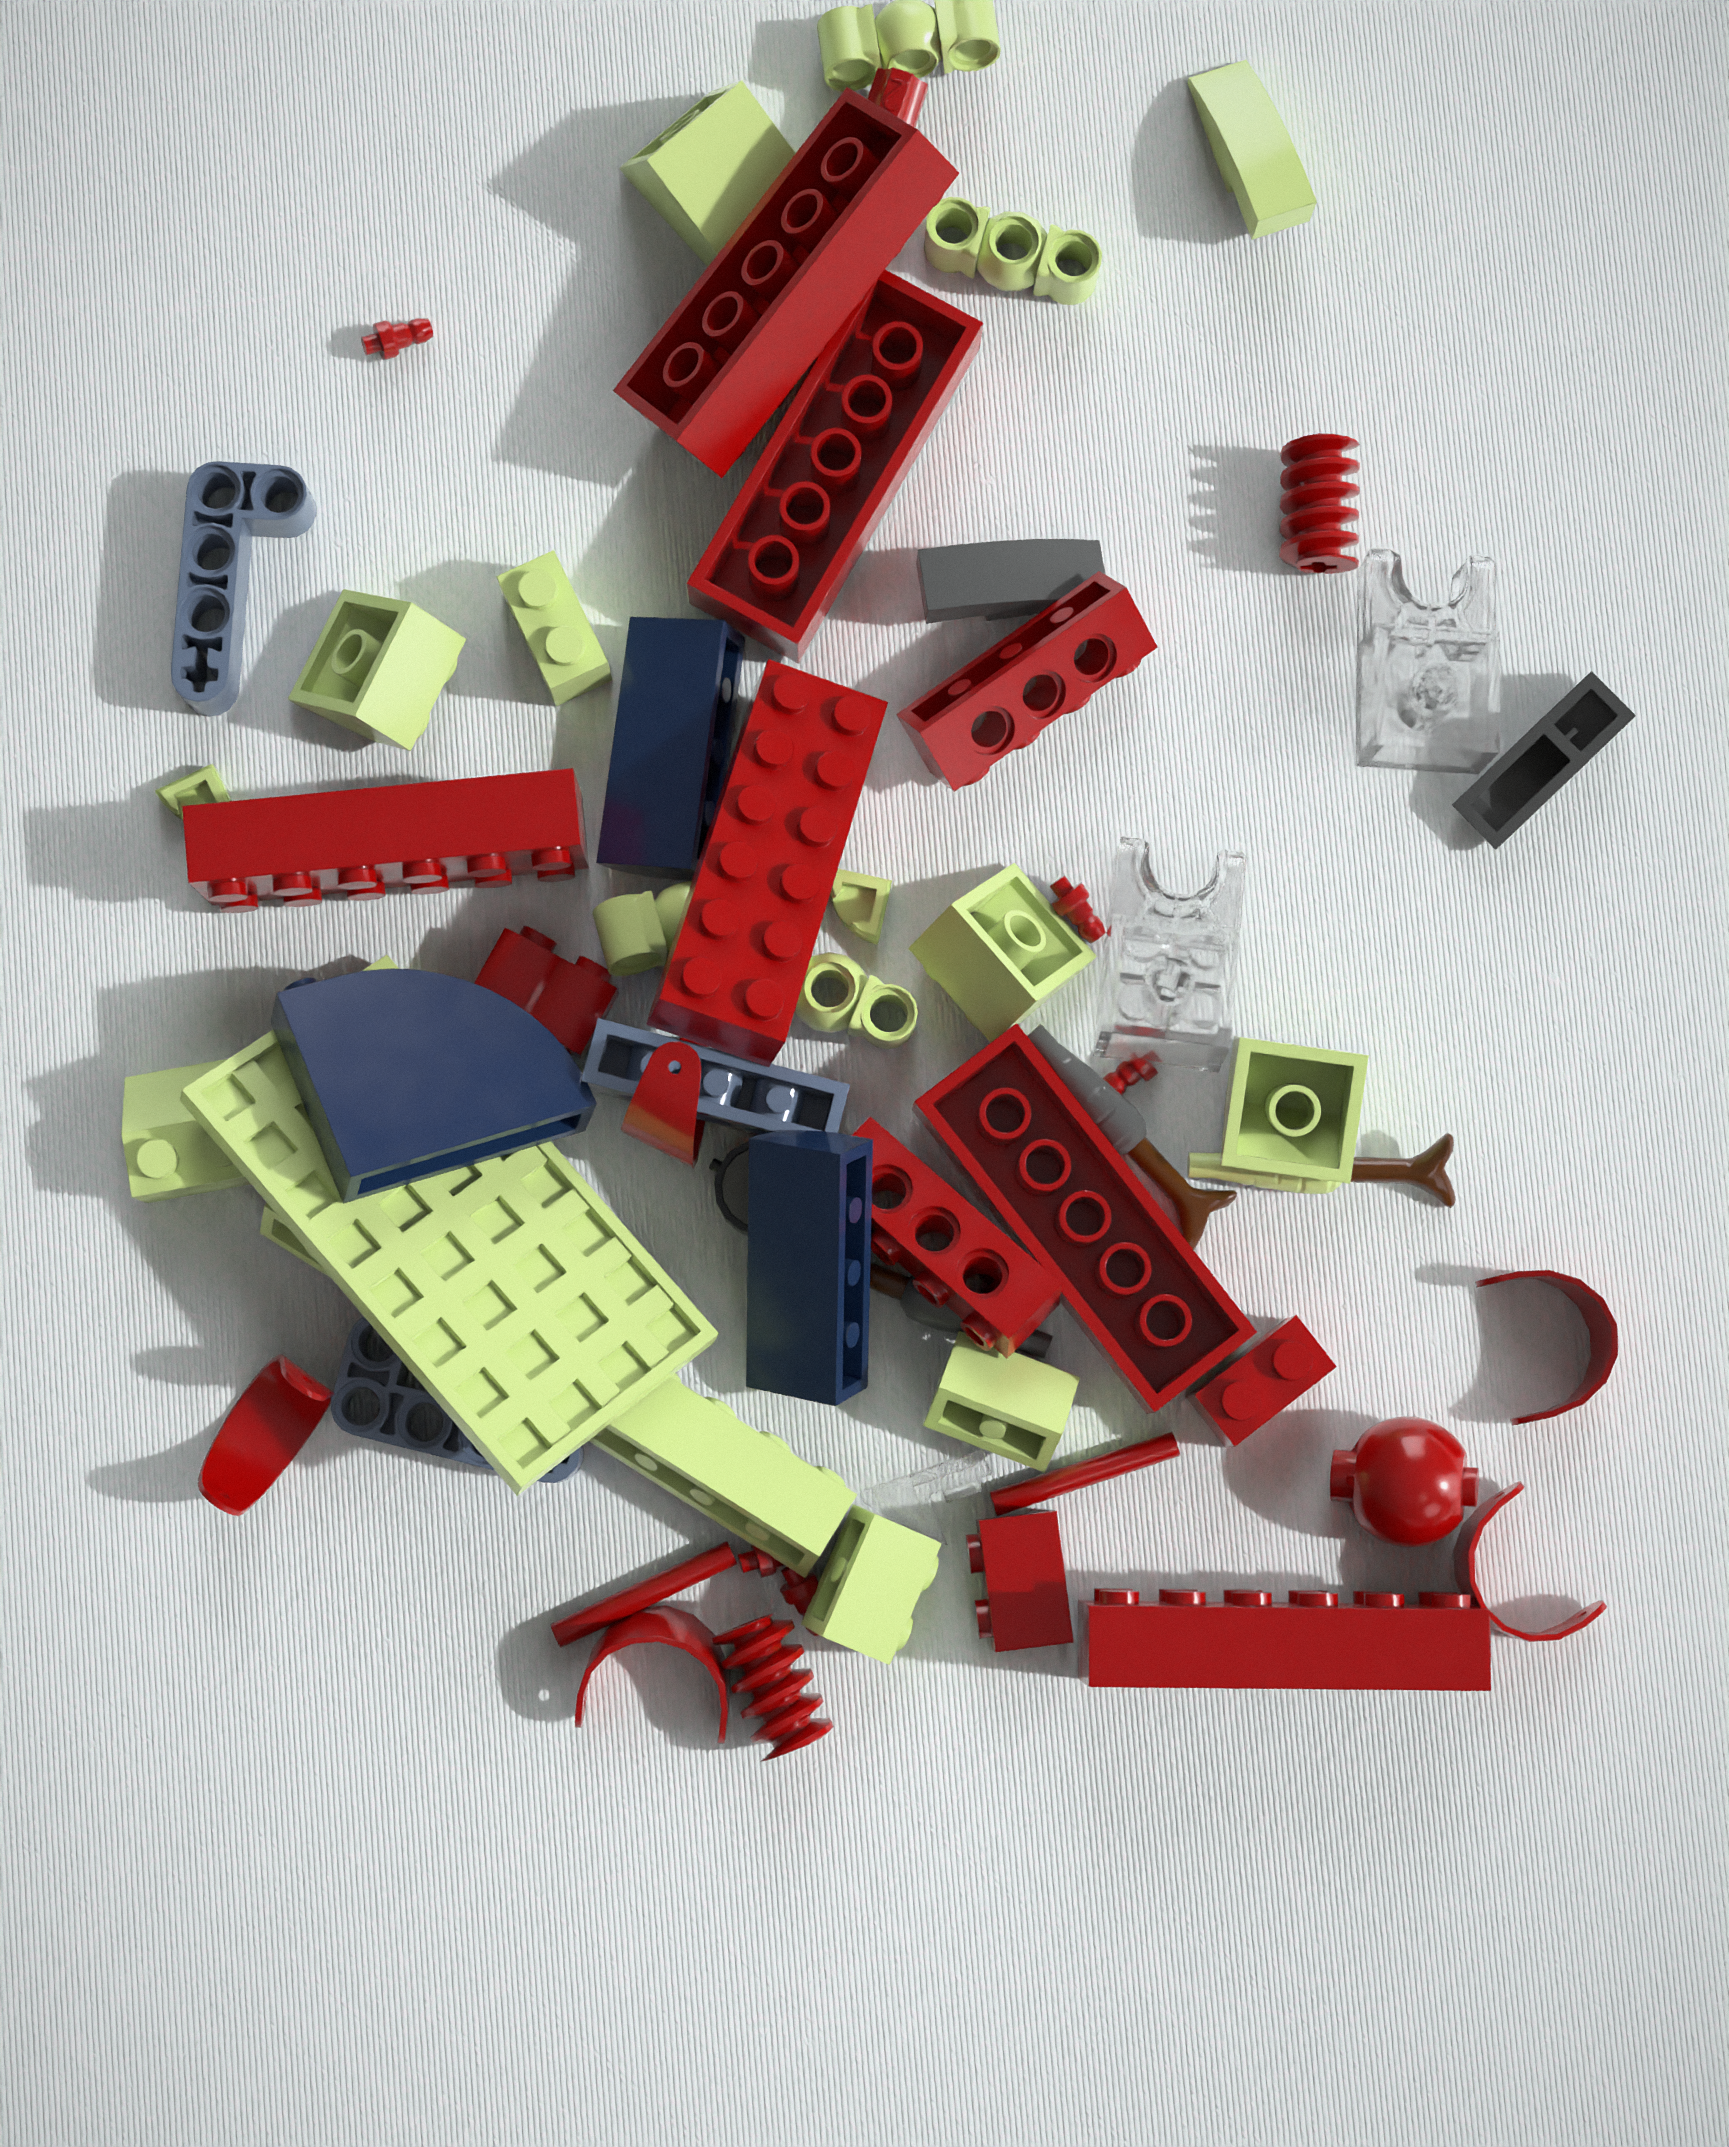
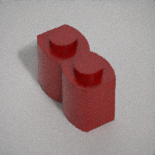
(551, 989)

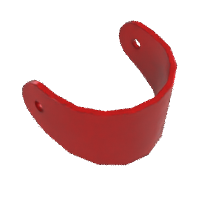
(667, 1104)
(1602, 1334)
(262, 1435)
(1465, 1573)
(665, 1626)

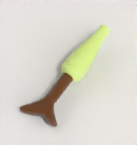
(1422, 1171)

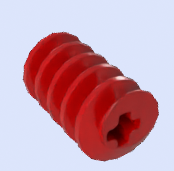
(1315, 503)
(774, 1685)

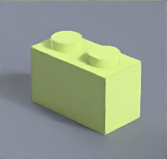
(555, 628)
(1002, 1403)
(872, 1585)

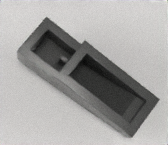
(1002, 576)
(1543, 760)

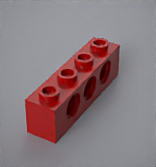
(995, 681)
(977, 1246)

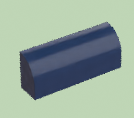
(669, 744)
(809, 1264)

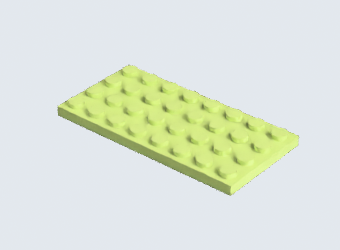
(486, 1281)

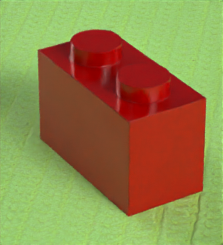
(1261, 1381)
(1021, 1581)

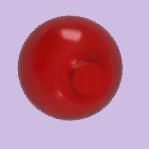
(1405, 1481)

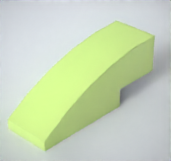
(1252, 149)

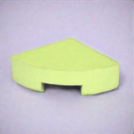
(196, 788)
(861, 903)

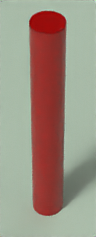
(1084, 1473)
(643, 1594)

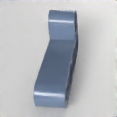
(228, 586)
(400, 1403)

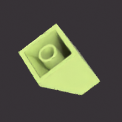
(711, 167)

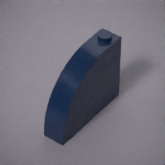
(422, 1075)

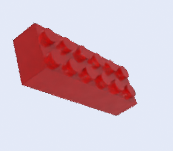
(787, 280)
(834, 465)
(386, 839)
(768, 864)
(1083, 1219)
(1284, 1644)

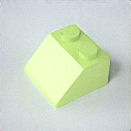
(378, 668)
(1001, 952)
(1292, 1109)
(164, 1143)

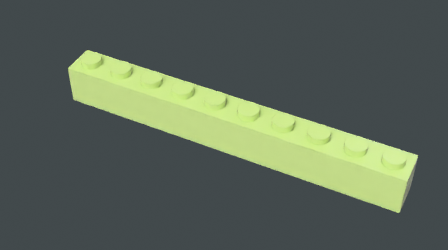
(707, 1460)

